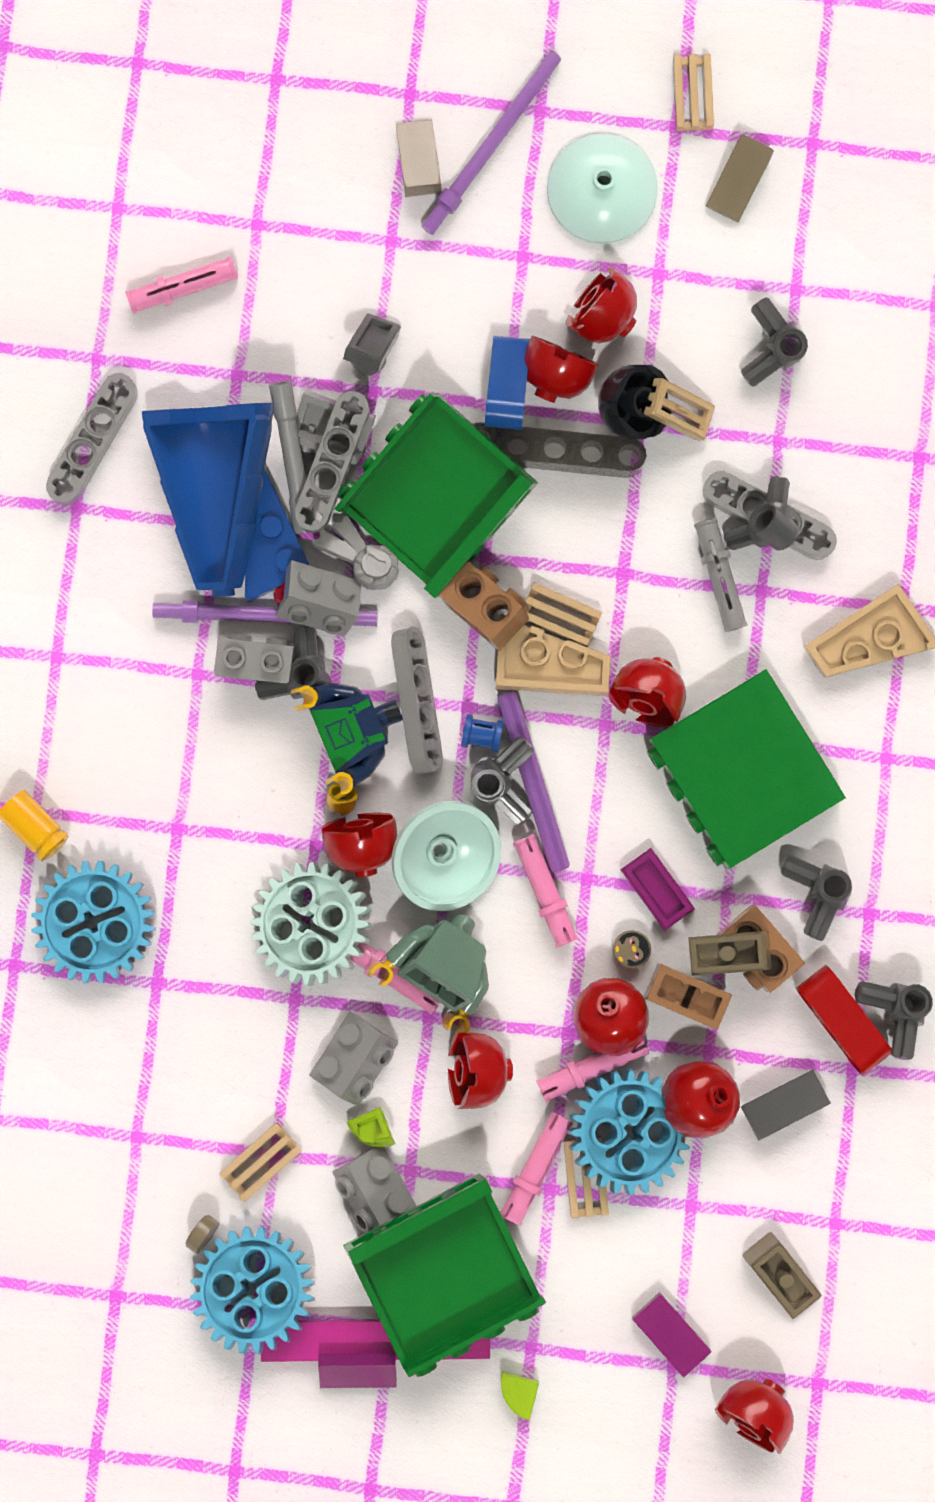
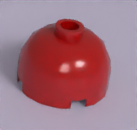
(605, 308)
(557, 370)
(651, 690)
(360, 843)
(615, 1030)
(478, 1070)
(700, 1099)
(758, 1413)

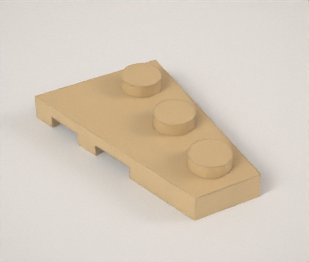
(872, 635)
(551, 665)

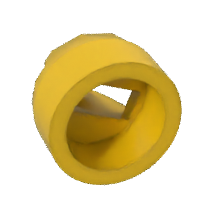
(341, 806)

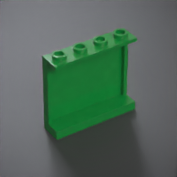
(436, 492)
(744, 770)
(444, 1276)

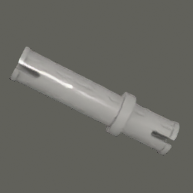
(707, 532)

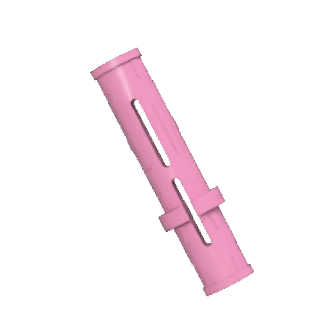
(205, 277)
(545, 891)
(397, 982)
(584, 1071)
(536, 1168)

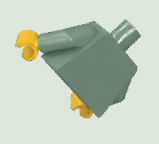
(444, 965)

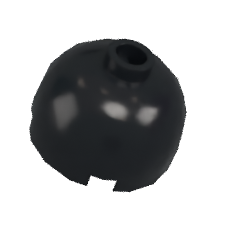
(624, 400)

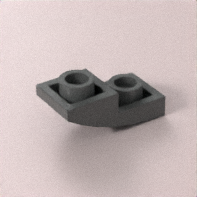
(785, 1105)

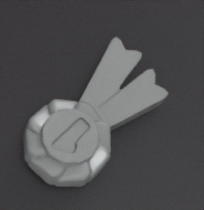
(372, 565)

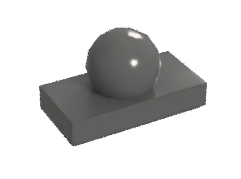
(371, 344)

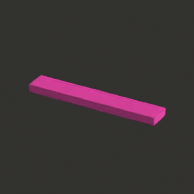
(345, 1337)

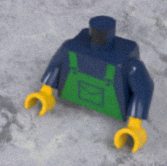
(349, 730)

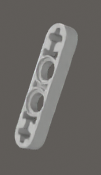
(96, 441)
(336, 463)
(738, 513)
(416, 700)

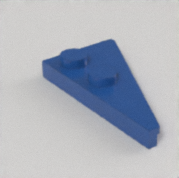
(272, 546)

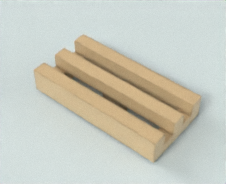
(693, 62)
(658, 401)
(567, 602)
(235, 1183)
(589, 1210)

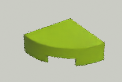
(372, 1129)
(519, 1393)

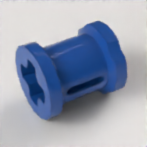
(482, 733)

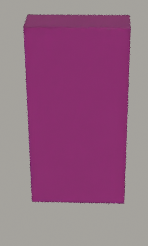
(657, 889)
(671, 1334)
(357, 1370)

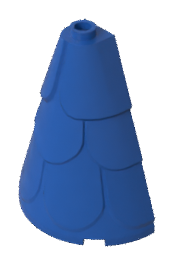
(213, 484)

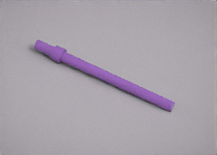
(450, 198)
(192, 612)

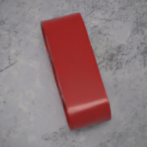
(844, 1020)

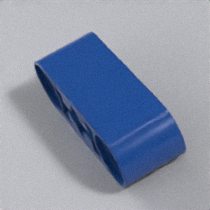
(506, 383)

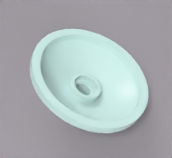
(602, 211)
(461, 867)

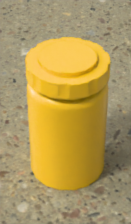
(33, 825)

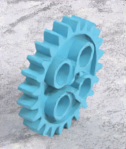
(81, 890)
(606, 1106)
(233, 1261)

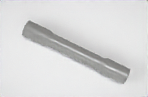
(285, 415)

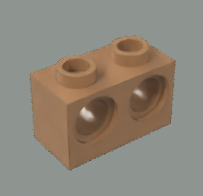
(480, 609)
(788, 959)
(687, 996)

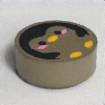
(631, 949)
(202, 1234)

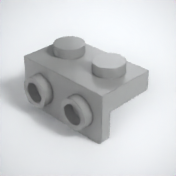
(313, 419)
(319, 599)
(255, 661)
(354, 1059)
(373, 1189)

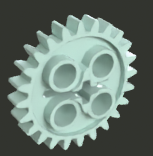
(294, 952)

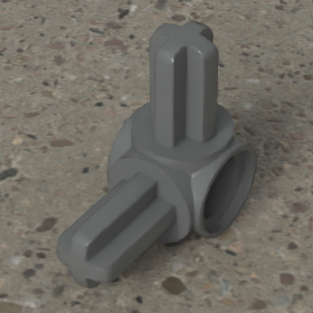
(777, 330)
(769, 523)
(305, 664)
(501, 792)
(825, 906)
(893, 1001)

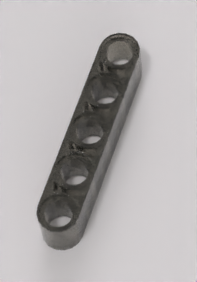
(573, 444)

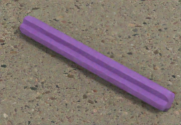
(534, 785)

